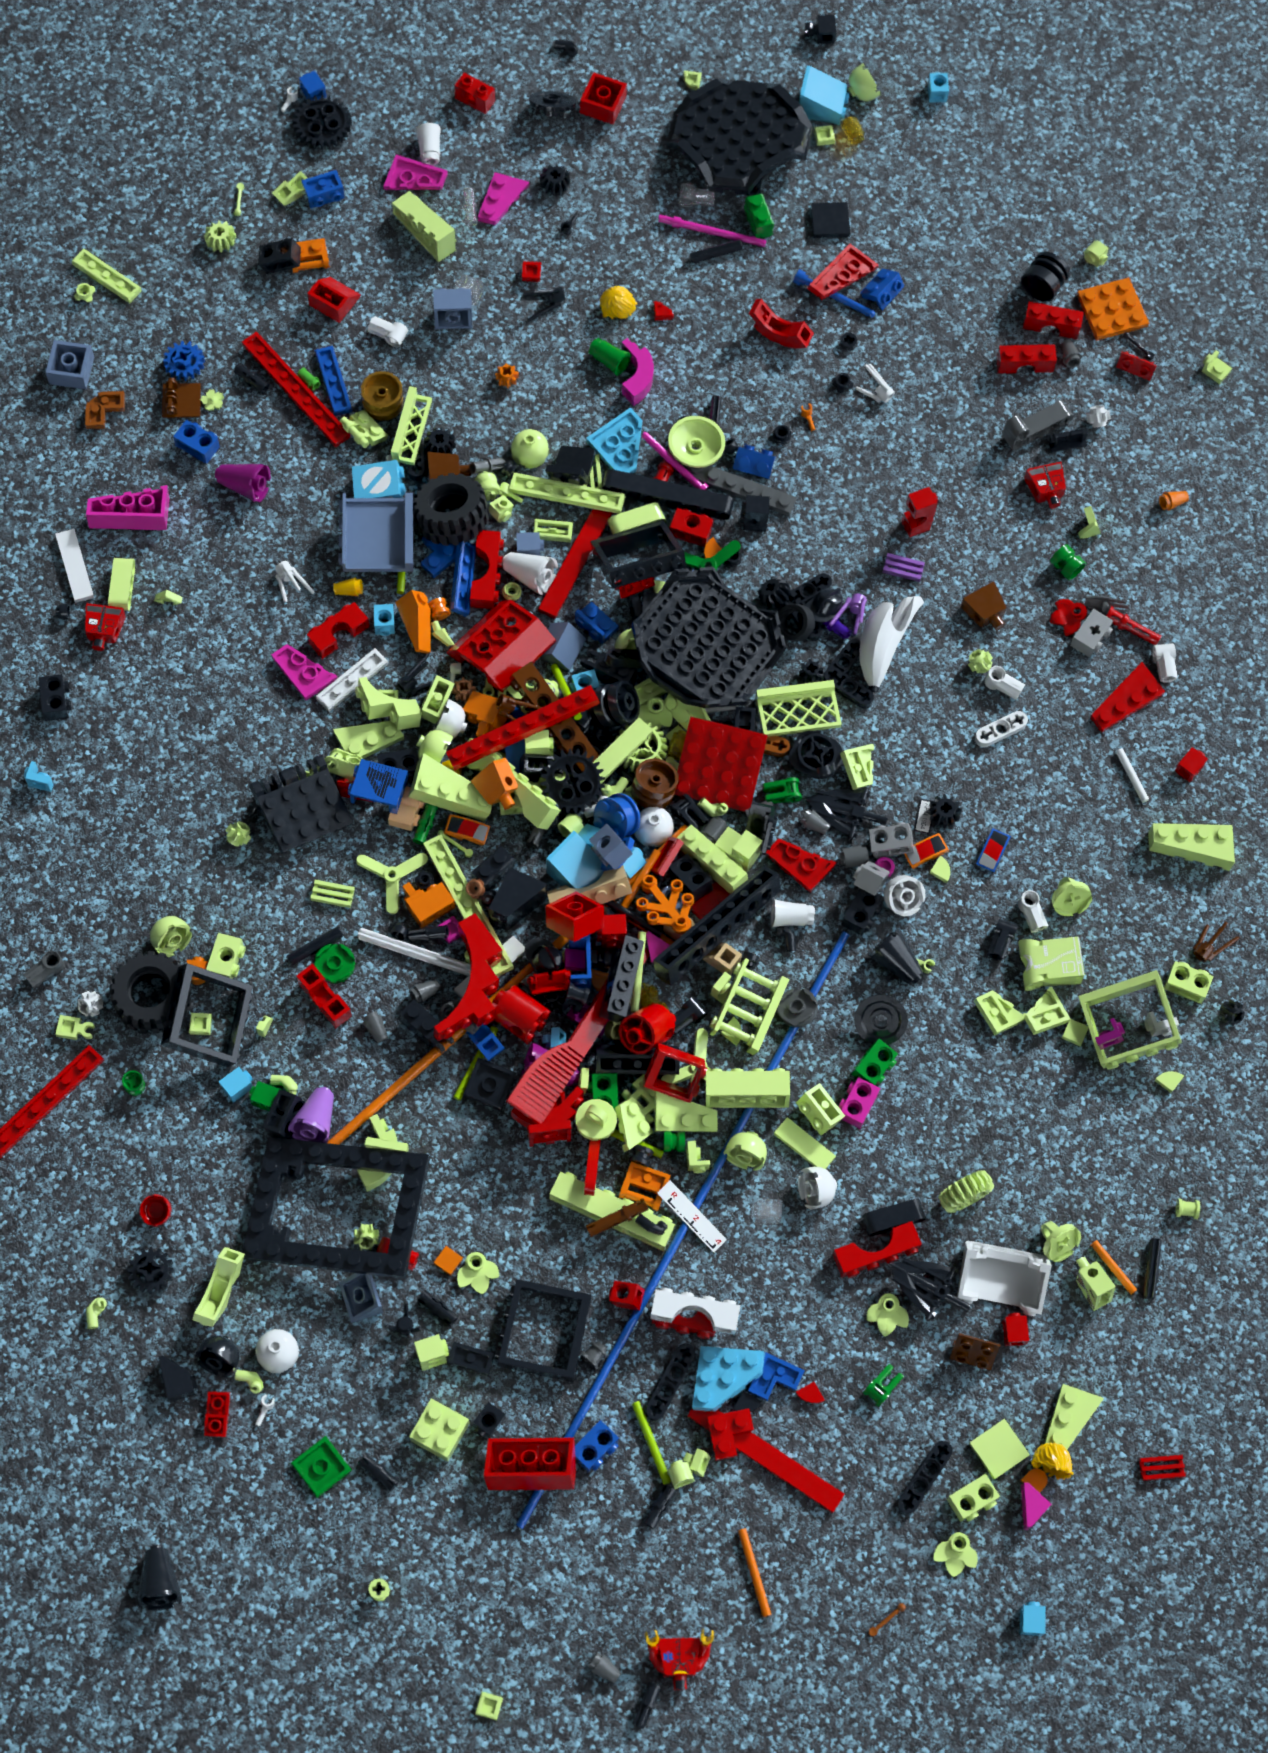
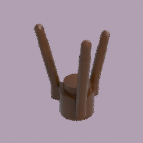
(507, 703)
(1204, 950)

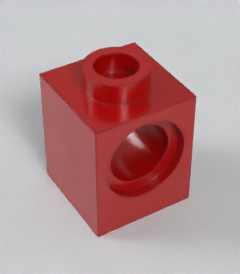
(1191, 764)
(634, 1296)
(1015, 1330)

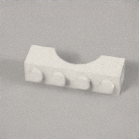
(721, 1314)

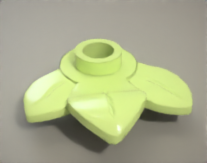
(656, 717)
(479, 1275)
(888, 1317)
(954, 1557)

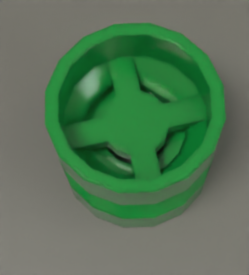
(132, 1079)
(674, 1141)

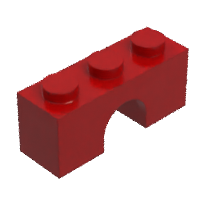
(1043, 315)
(1012, 357)
(922, 510)
(348, 619)
(324, 998)
(698, 1324)

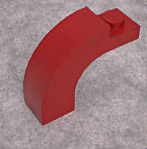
(779, 330)
(560, 1113)

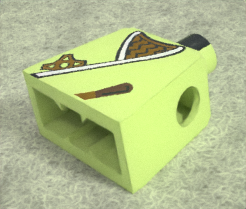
(1094, 1283)

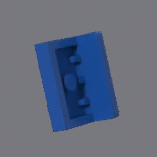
(883, 287)
(754, 462)

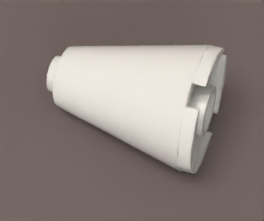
(531, 570)

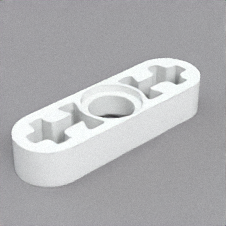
(1005, 721)

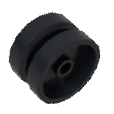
(617, 704)

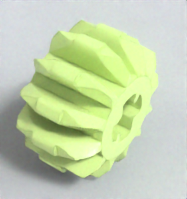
(220, 236)

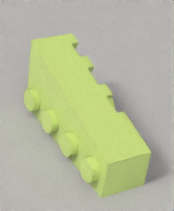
(425, 225)
(447, 789)
(1194, 842)

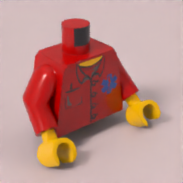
(679, 1656)

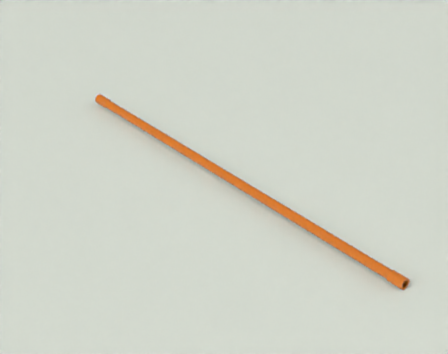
(433, 1054)

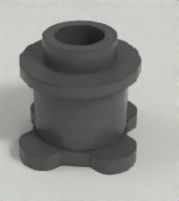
(594, 1354)

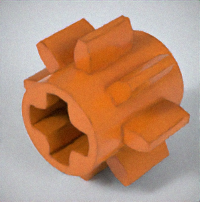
(506, 375)

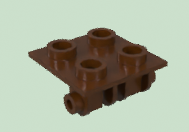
(181, 399)
(974, 1351)

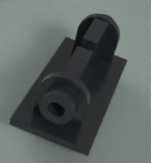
(1067, 440)

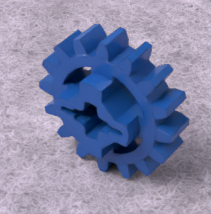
(184, 360)

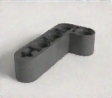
(1022, 432)

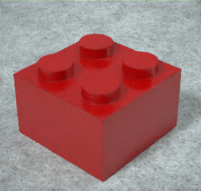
(603, 98)
(575, 916)

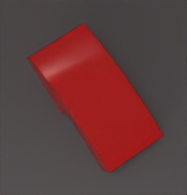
(217, 1414)

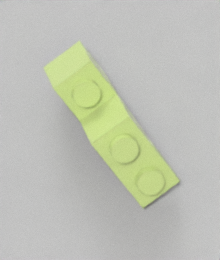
(402, 712)
(219, 1288)

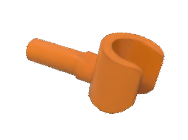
(807, 414)

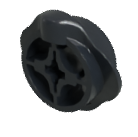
(811, 738)

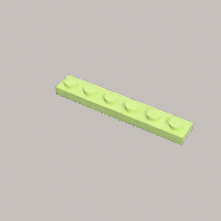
(567, 493)

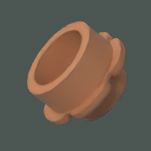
(470, 888)

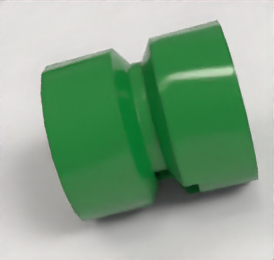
(1067, 561)

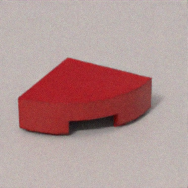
(662, 312)
(810, 1394)

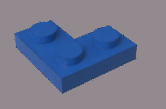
(440, 558)
(774, 1372)

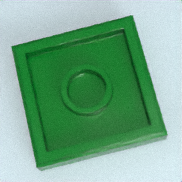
(321, 1466)

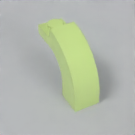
(373, 1179)

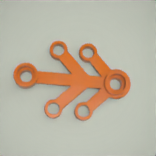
(666, 906)

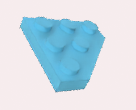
(619, 441)
(724, 1374)

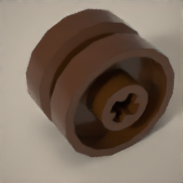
(654, 783)

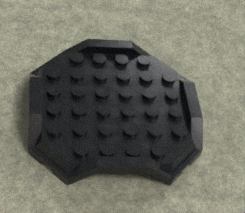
(739, 132)
(706, 640)

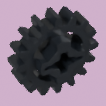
(141, 1270)

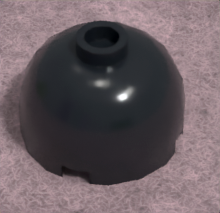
(218, 1355)

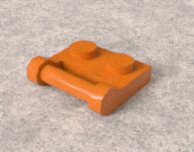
(312, 250)
(646, 1179)

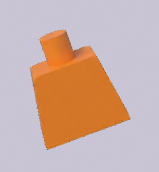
(496, 783)

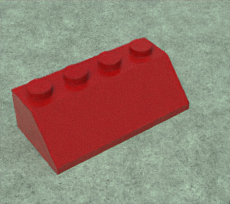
(530, 1464)

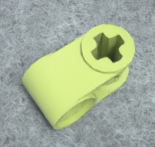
(344, 763)

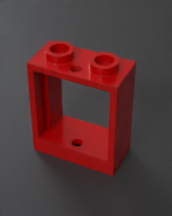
(651, 1082)

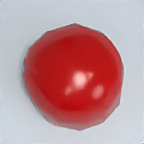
(155, 1210)

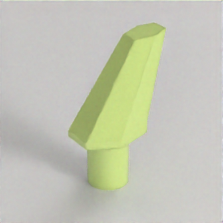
(441, 634)

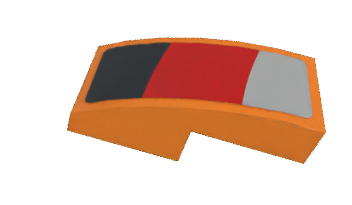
(467, 829)
(927, 849)

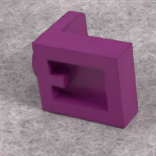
(1109, 1038)

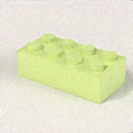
(748, 1088)

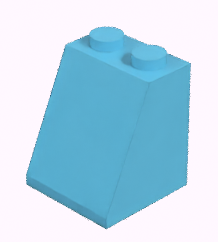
(823, 97)
(574, 863)

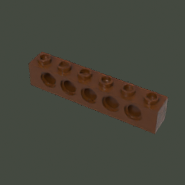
(577, 739)

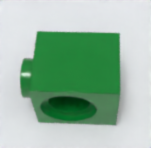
(263, 1095)

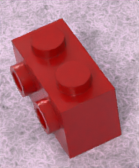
(613, 930)

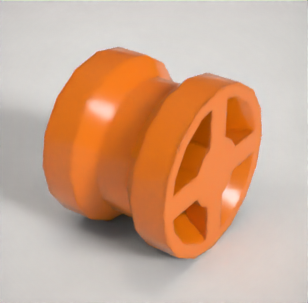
(439, 609)

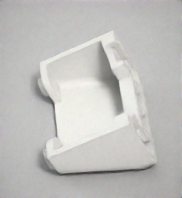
(1004, 1276)

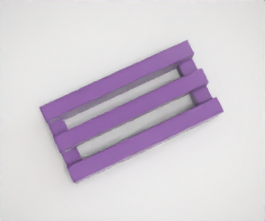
(903, 564)

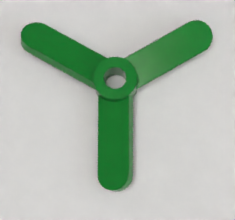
(718, 559)

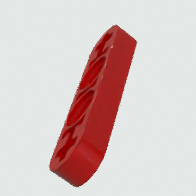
(592, 1165)

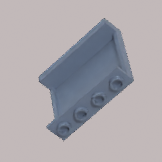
(376, 534)

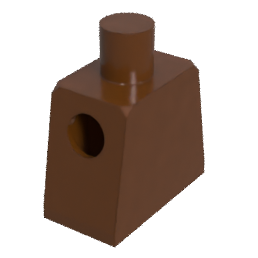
(445, 463)
(985, 606)

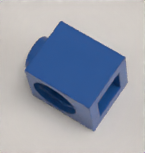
(312, 86)

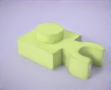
(70, 1027)

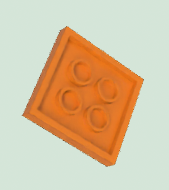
(1112, 308)

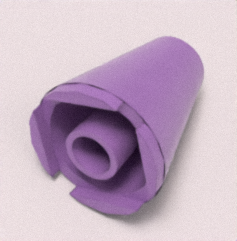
(314, 1117)

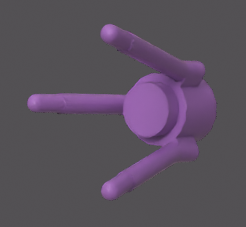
(857, 606)

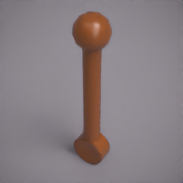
(874, 1630)

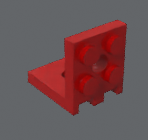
(550, 1131)

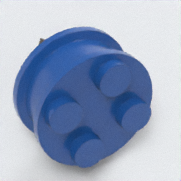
(619, 813)

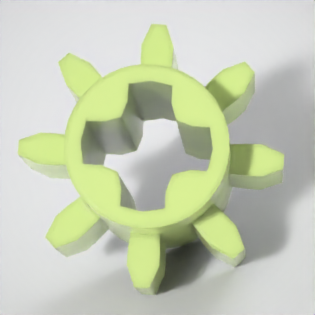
(980, 661)
(238, 833)
(366, 1236)

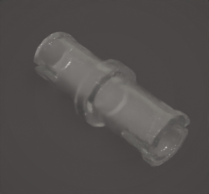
(469, 206)

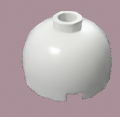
(452, 719)
(654, 827)
(904, 895)
(816, 1187)
(277, 1351)

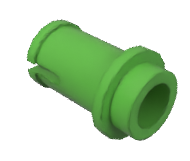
(311, 381)

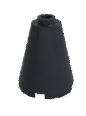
(898, 957)
(158, 1581)

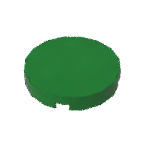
(335, 963)

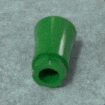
(609, 355)

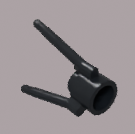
(554, 295)
(408, 682)
(404, 1324)

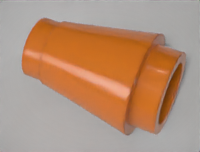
(1170, 500)

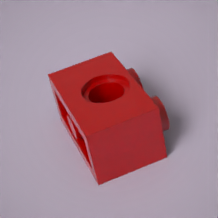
(474, 93)
(698, 535)

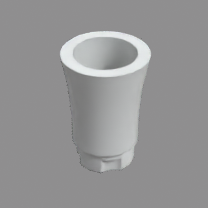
(429, 142)
(791, 914)

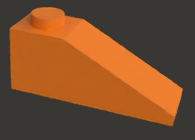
(417, 619)

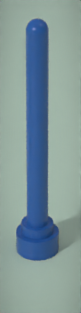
(802, 279)

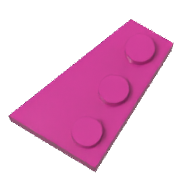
(414, 175)
(500, 196)
(302, 672)

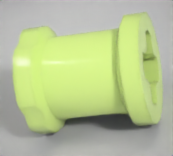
(1187, 1208)
(374, 1584)

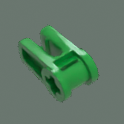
(786, 794)
(879, 1392)

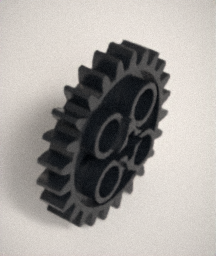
(334, 117)
(591, 775)

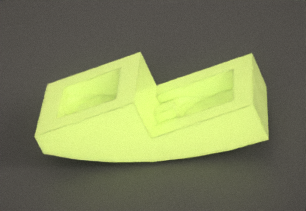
(290, 191)

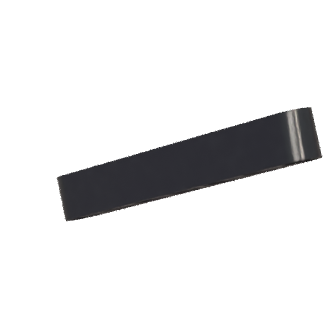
(669, 494)

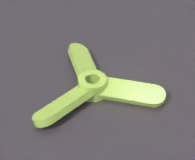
(392, 884)
(700, 1050)

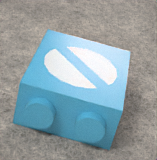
(378, 480)

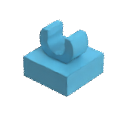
(556, 1038)

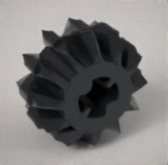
(555, 179)
(439, 441)
(774, 592)
(937, 811)

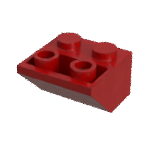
(332, 298)

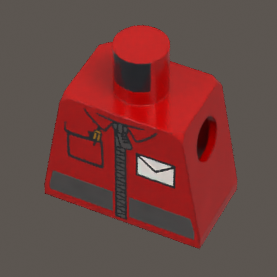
(1046, 483)
(103, 624)

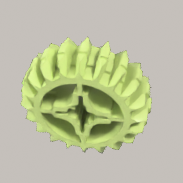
(647, 752)
(966, 1191)

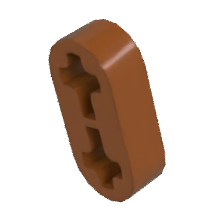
(772, 746)

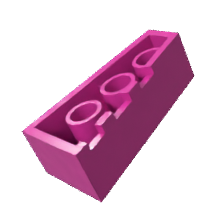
(130, 511)

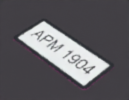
(923, 818)

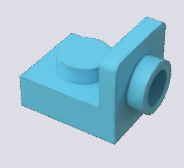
(40, 780)

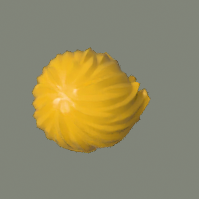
(617, 303)
(1055, 1460)

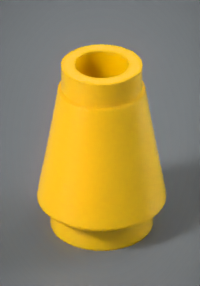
(349, 587)

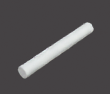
(1132, 775)

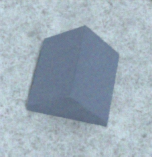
(567, 645)
(360, 1297)

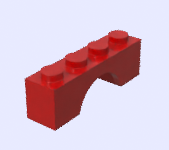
(484, 589)
(852, 1259)

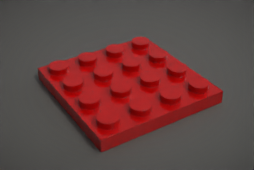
(720, 763)

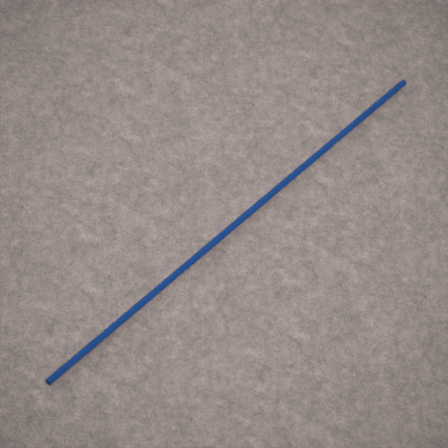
(678, 1237)

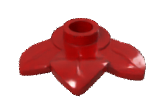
(1066, 616)

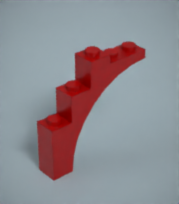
(475, 1004)

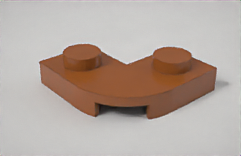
(105, 402)

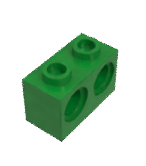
(871, 1061)
(610, 1094)

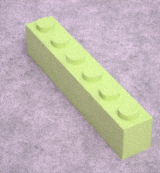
(570, 1193)

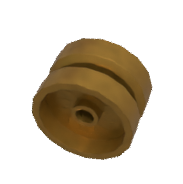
(382, 395)

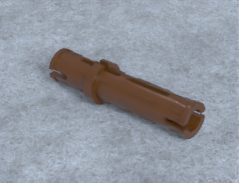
(617, 1217)

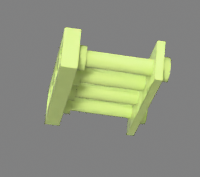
(769, 1005)

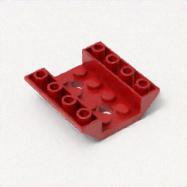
(508, 645)

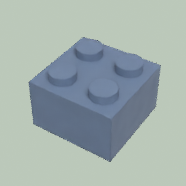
(452, 308)
(70, 364)

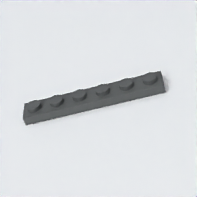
(740, 487)

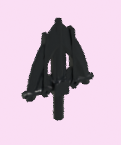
(825, 803)
(908, 1274)

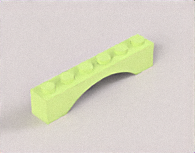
(535, 806)

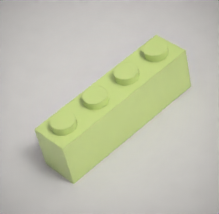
(712, 859)

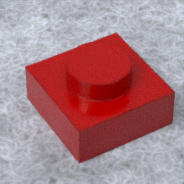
(531, 271)

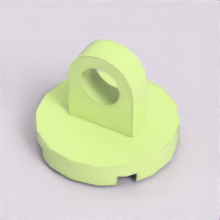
(1071, 897)
(596, 1119)
(1059, 1240)

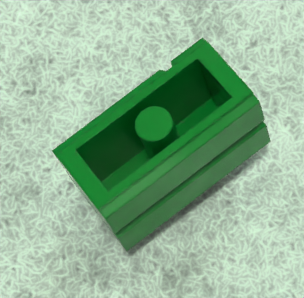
(759, 216)

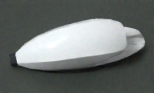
(882, 637)

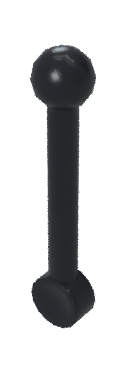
(1150, 355)

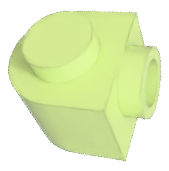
(1096, 253)
(501, 509)
(570, 823)
(680, 1474)

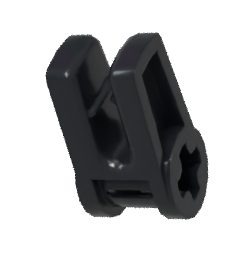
(685, 806)
(575, 996)

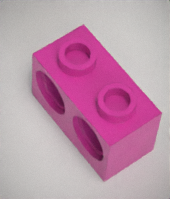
(862, 1104)

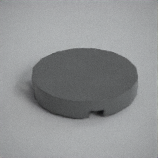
(797, 1007)

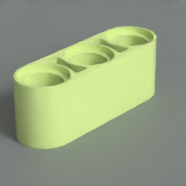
(636, 518)
(121, 583)

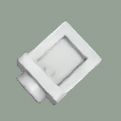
(1158, 1028)

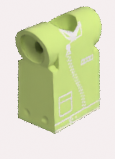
(1051, 962)

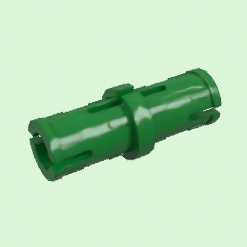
(425, 824)

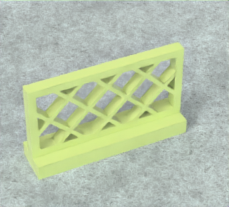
(798, 693)

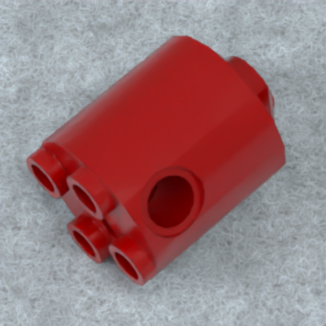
(520, 1013)
(647, 1028)

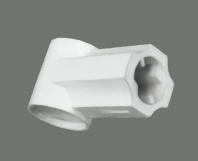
(392, 333)
(1165, 657)
(1005, 684)
(1032, 913)

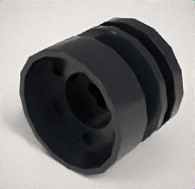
(1045, 276)

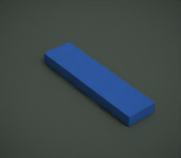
(333, 381)
(463, 578)

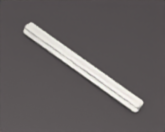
(414, 951)

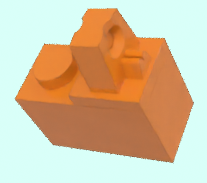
(482, 710)
(428, 905)

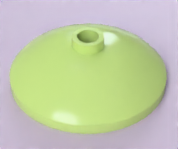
(699, 433)

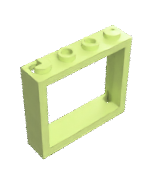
(1121, 989)

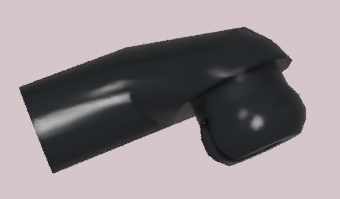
(789, 937)
(649, 1226)

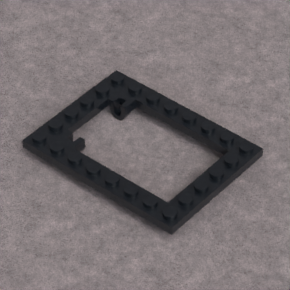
(271, 1245)

